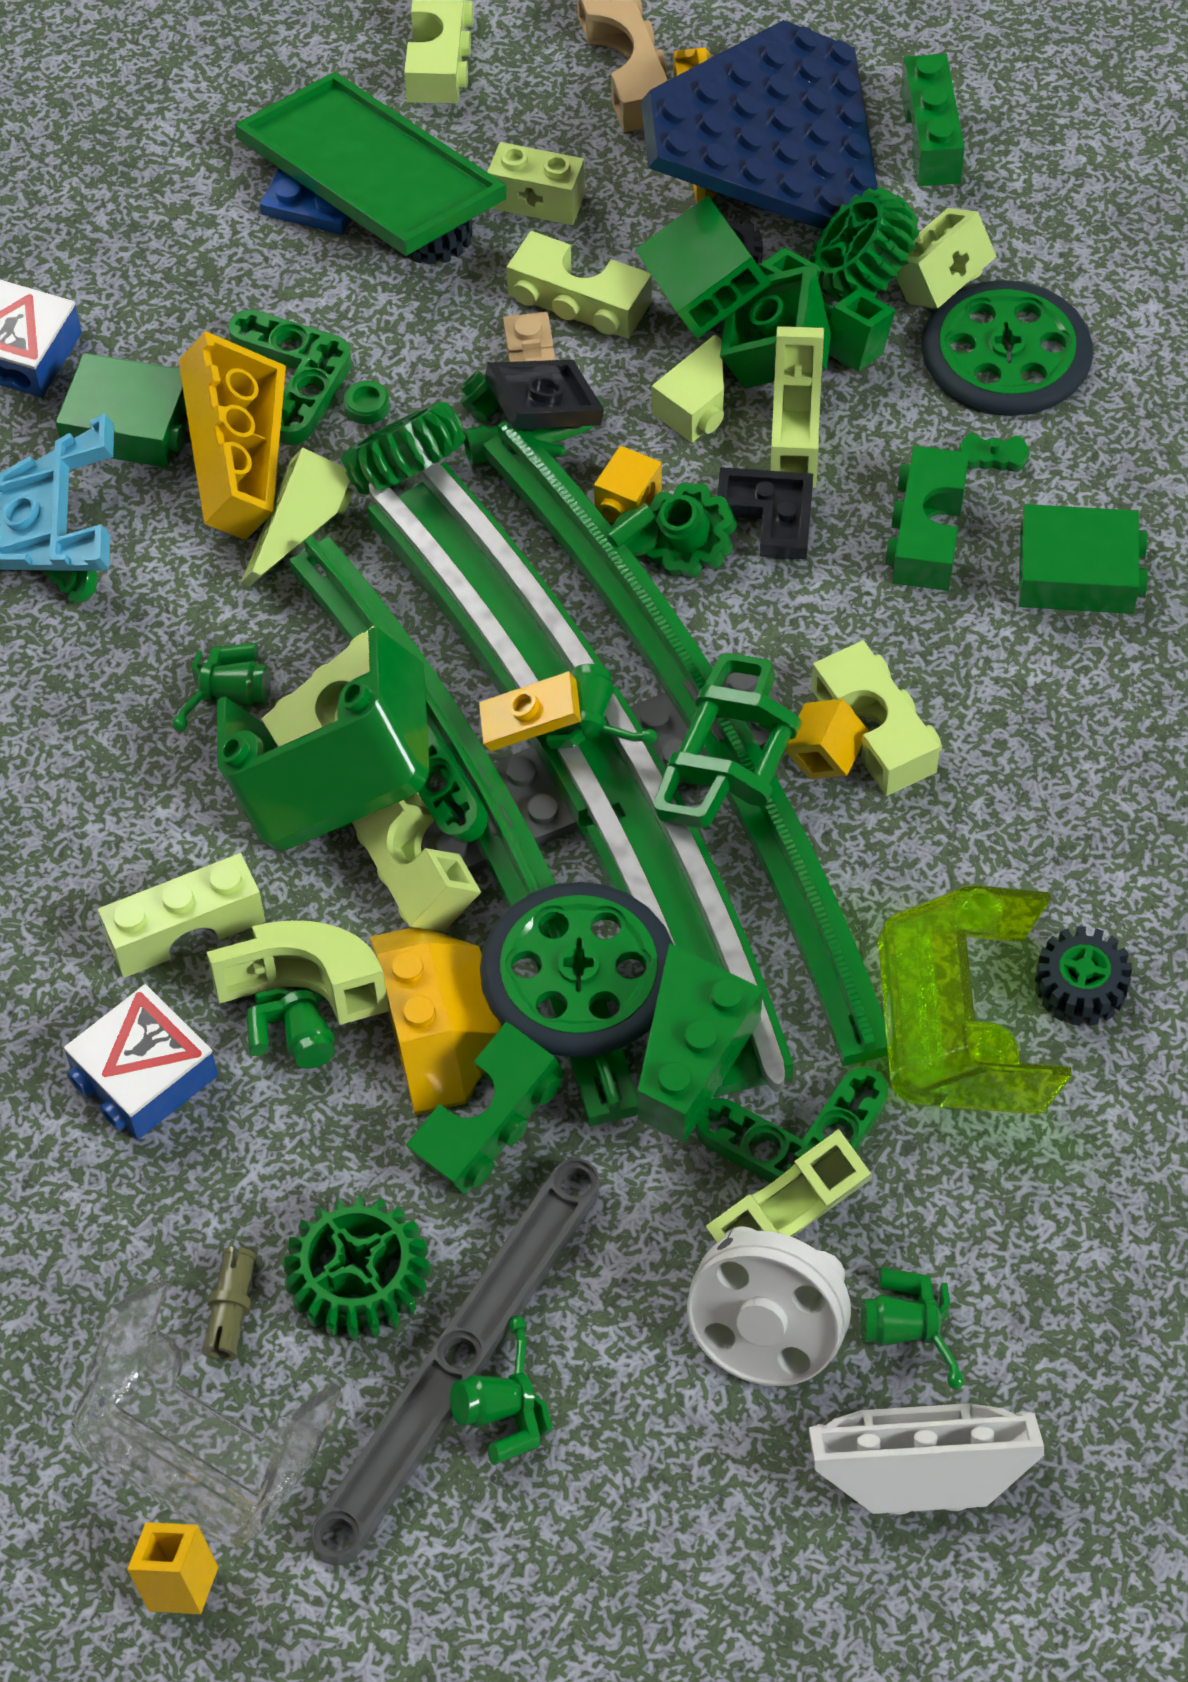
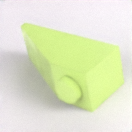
(304, 503)

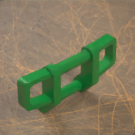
(720, 773)

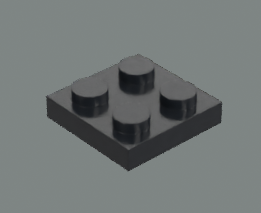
(544, 394)

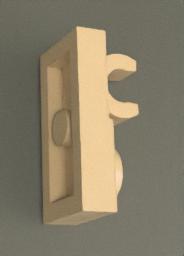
(529, 337)

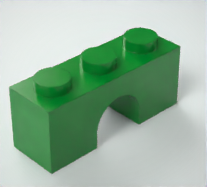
(935, 121)
(856, 323)
(925, 548)
(465, 1148)

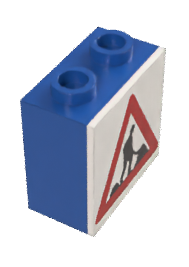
(34, 337)
(139, 1063)

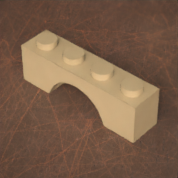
(621, 27)

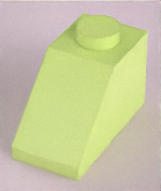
(692, 392)

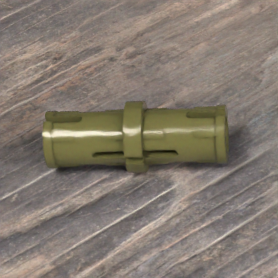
(229, 1303)

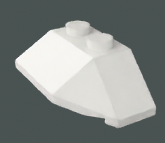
(926, 1455)

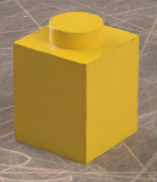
(826, 739)
(173, 1568)

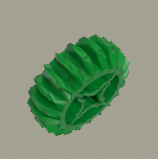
(865, 244)
(404, 448)
(387, 1239)

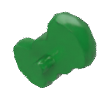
(995, 453)
(77, 584)

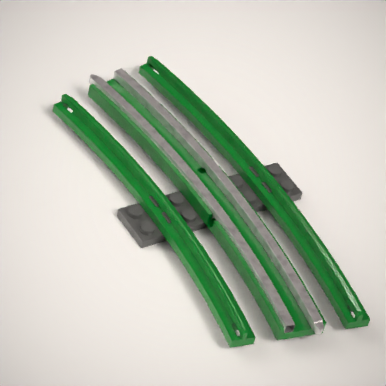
(604, 782)

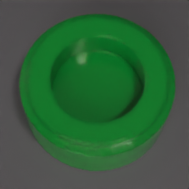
(366, 402)

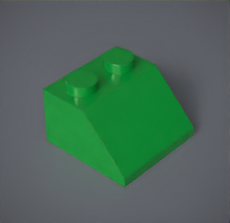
(751, 330)

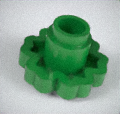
(692, 530)

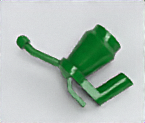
(238, 679)
(594, 697)
(306, 1031)
(897, 1320)
(489, 1399)

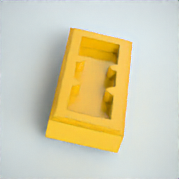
(530, 711)

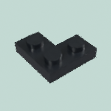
(777, 499)

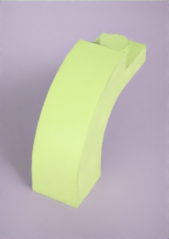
(304, 957)

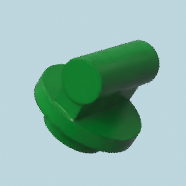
(479, 397)
(636, 530)

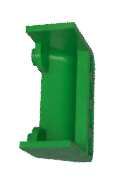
(340, 770)

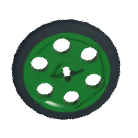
(1010, 394)
(579, 906)

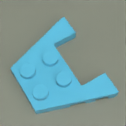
(37, 507)

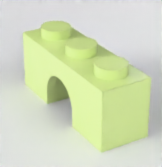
(436, 66)
(609, 301)
(317, 699)
(900, 748)
(428, 884)
(149, 922)
(801, 1194)

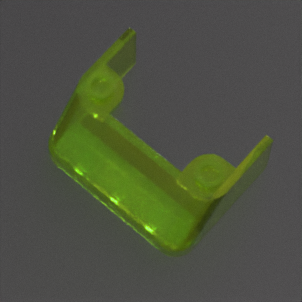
(930, 1023)

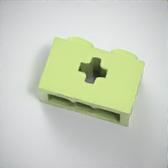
(539, 182)
(945, 258)

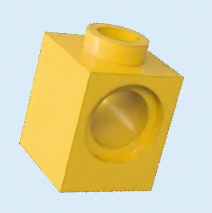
(627, 483)

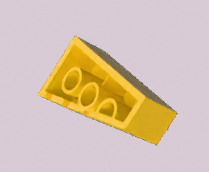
(234, 430)

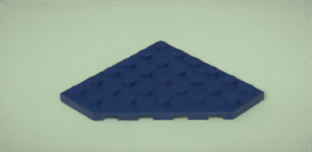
(767, 124)

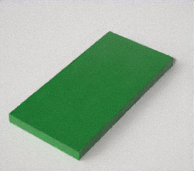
(370, 162)

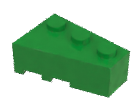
(693, 1040)

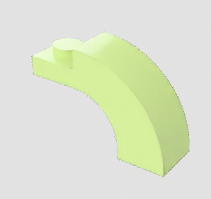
(797, 400)

